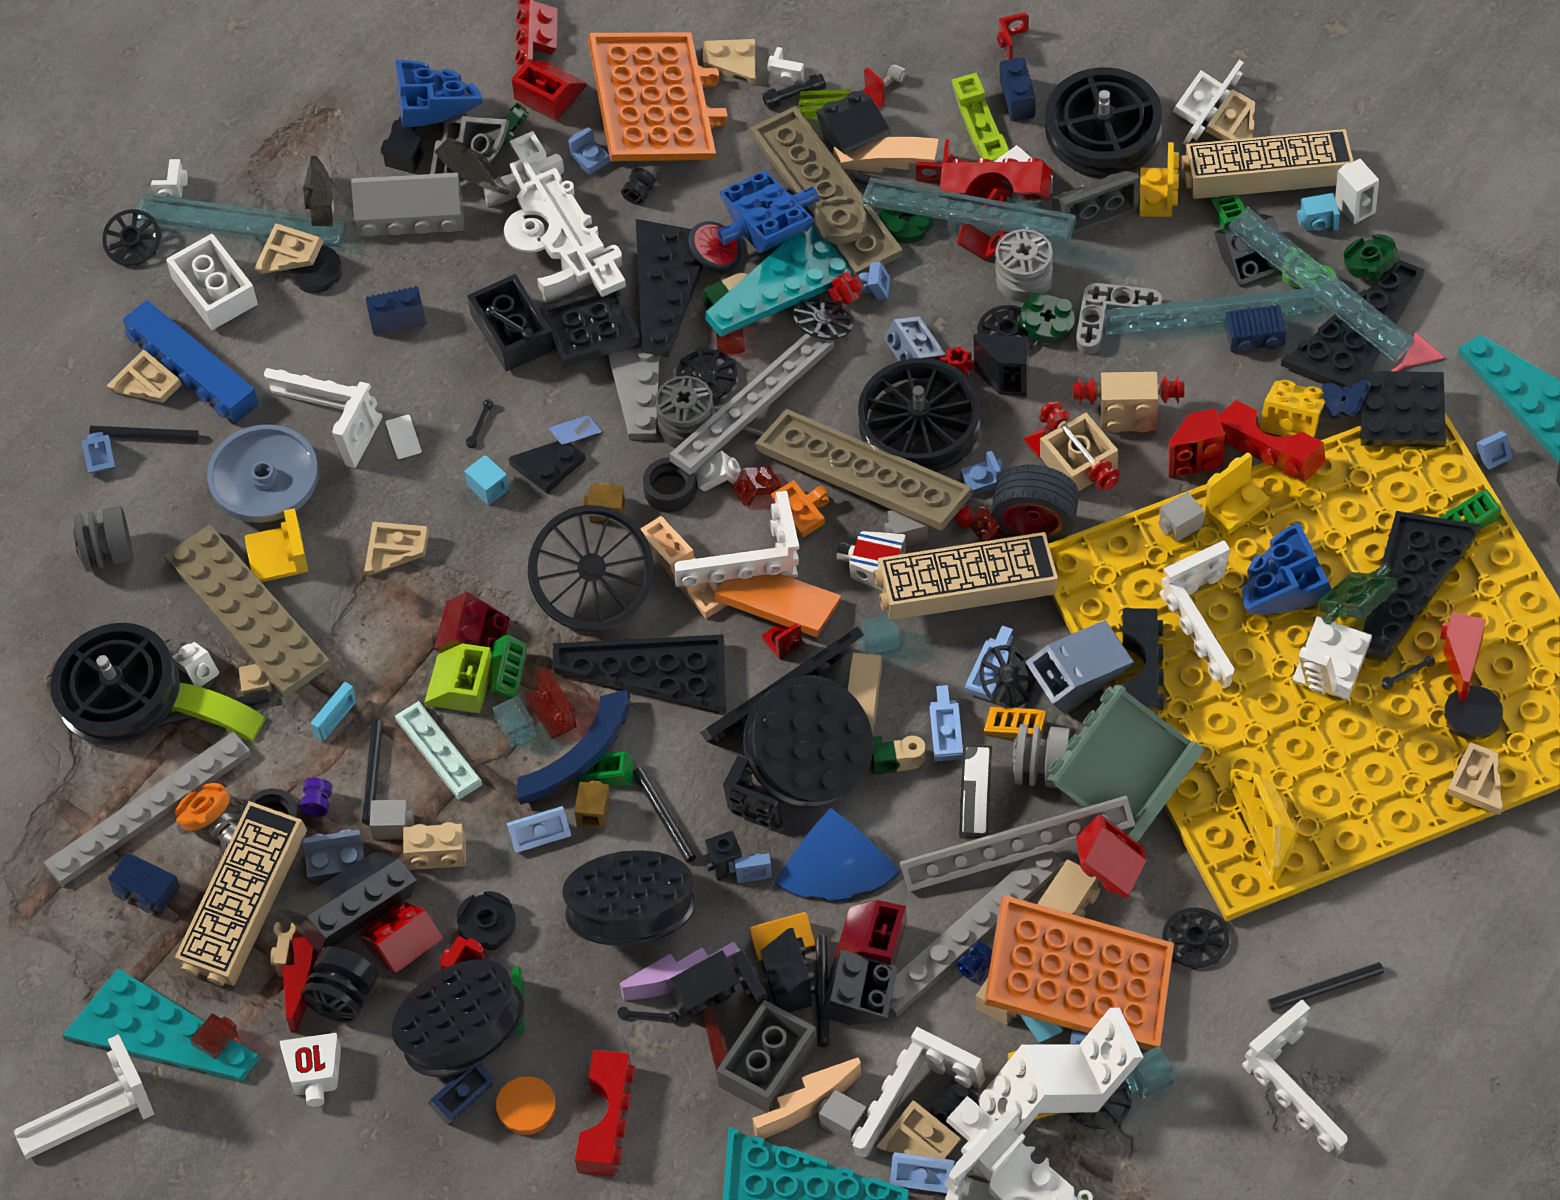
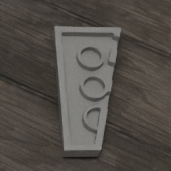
(637, 385)

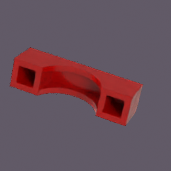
(1029, 179)
(1294, 454)
(599, 1147)

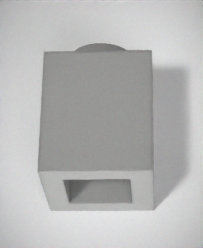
(1181, 517)
(915, 531)
(389, 818)
(841, 1115)

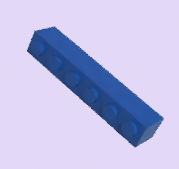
(190, 362)

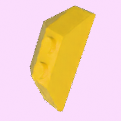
(1265, 818)

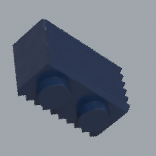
(1017, 89)
(395, 310)
(1255, 328)
(143, 883)
(461, 1093)

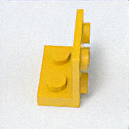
(1160, 187)
(1291, 409)
(1233, 496)
(277, 551)

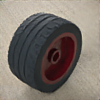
(1035, 501)

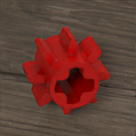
(846, 288)
(959, 359)

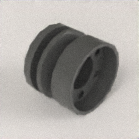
(682, 408)
(103, 538)

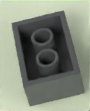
(766, 1056)

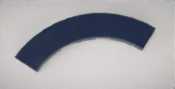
(583, 756)

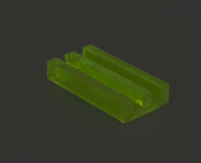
(819, 98)

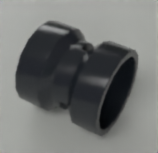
(638, 186)

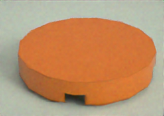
(202, 808)
(526, 1105)

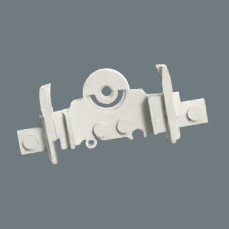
(541, 192)
(1004, 1158)

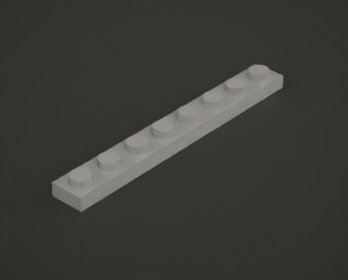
(750, 402)
(146, 809)
(1010, 845)
(971, 927)

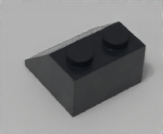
(852, 122)

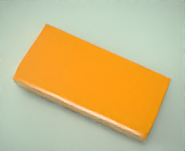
(765, 933)

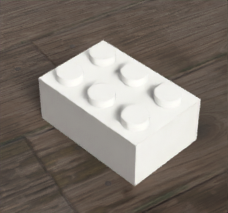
(212, 281)

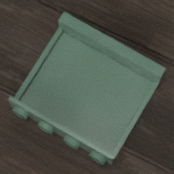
(1125, 754)

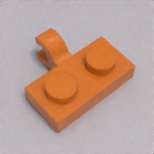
(803, 507)

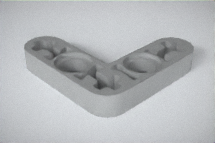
(1097, 307)

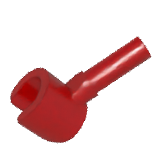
(964, 516)

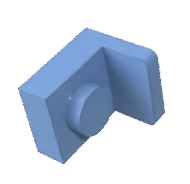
(587, 151)
(98, 453)
(984, 475)
(751, 868)

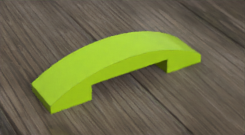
(978, 117)
(219, 710)

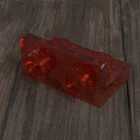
(551, 706)

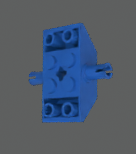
(765, 212)

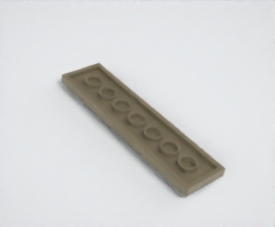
(807, 162)
(864, 469)
(247, 611)

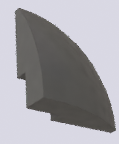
(476, 133)

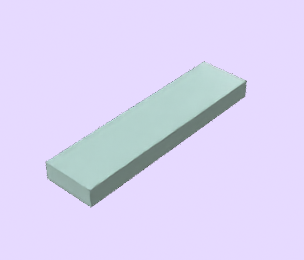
(438, 750)

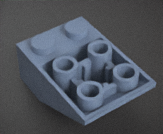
(1079, 665)

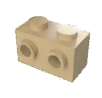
(434, 846)

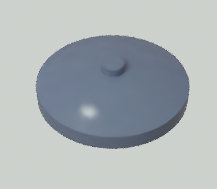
(262, 473)

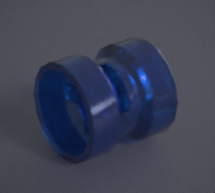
(976, 962)

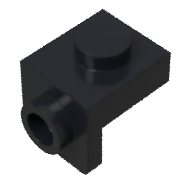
(721, 850)
(949, 1100)

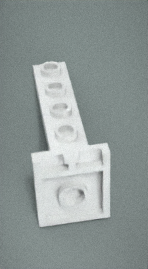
(359, 415)
(752, 563)
(1184, 579)
(1332, 659)
(940, 1057)
(1261, 1061)
(90, 1110)

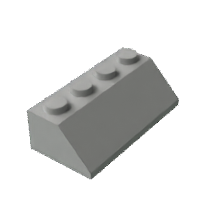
(407, 204)

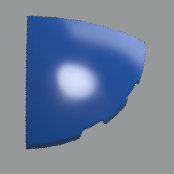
(432, 95)
(1285, 575)
(835, 863)

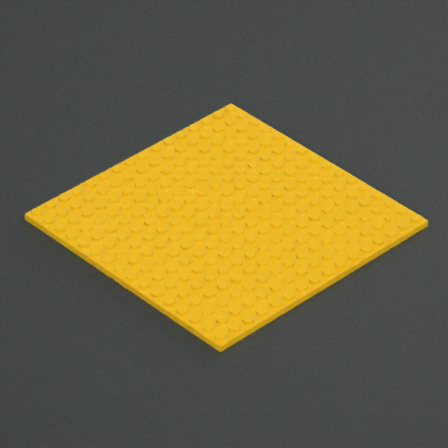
(1357, 771)

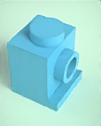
(1319, 213)

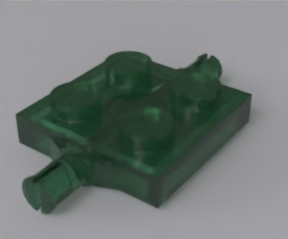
(1357, 594)

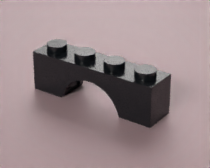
(403, 148)
(1141, 636)

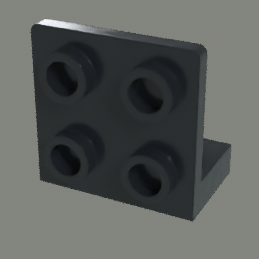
(743, 799)

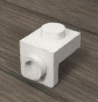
(785, 71)
(175, 181)
(717, 470)
(196, 664)

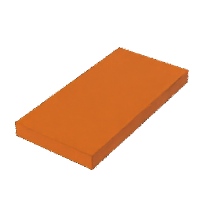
(781, 600)

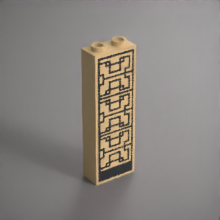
(1265, 163)
(966, 576)
(240, 894)

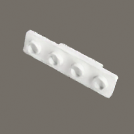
(1201, 97)

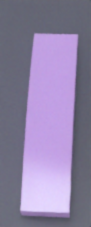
(654, 978)

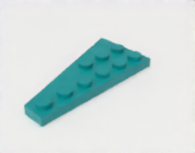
(785, 278)
(1521, 387)
(153, 1029)
(780, 1173)

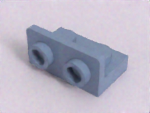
(912, 339)
(332, 853)

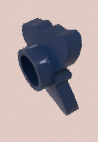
(1345, 400)

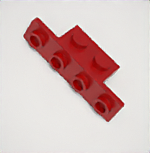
(535, 30)

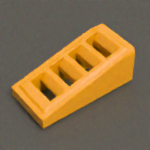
(1027, 716)

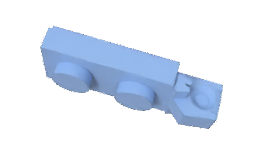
(973, 683)
(946, 727)

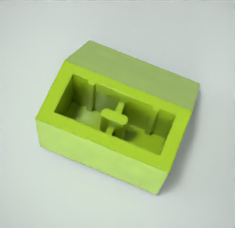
(460, 678)

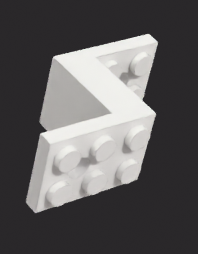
(1064, 1075)

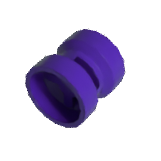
(316, 795)

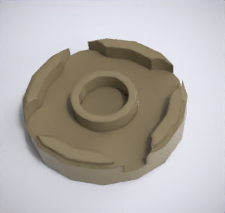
(840, 220)

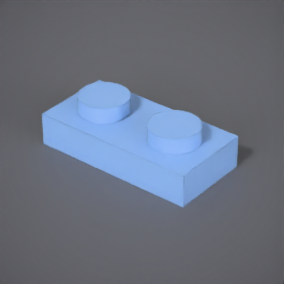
(538, 829)
(920, 1172)

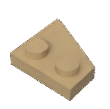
(731, 58)
(1233, 118)
(288, 250)
(145, 379)
(394, 545)
(1478, 779)
(920, 1134)

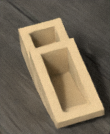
(865, 682)

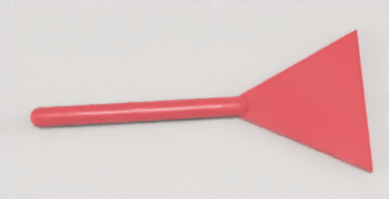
(1419, 354)

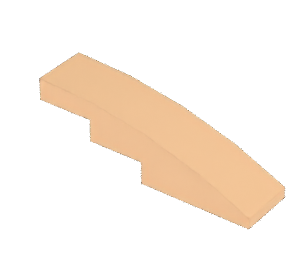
(889, 153)
(671, 548)
(805, 1102)

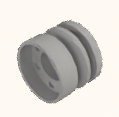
(1023, 264)
(1037, 754)

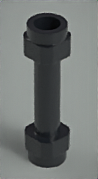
(772, 97)

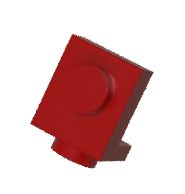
(462, 951)

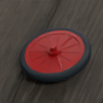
(709, 250)

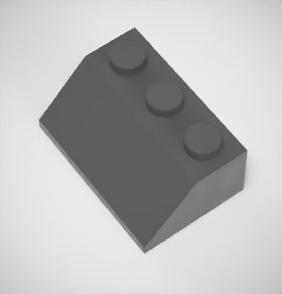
(1100, 200)

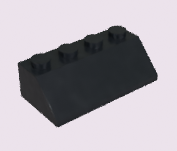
(351, 900)

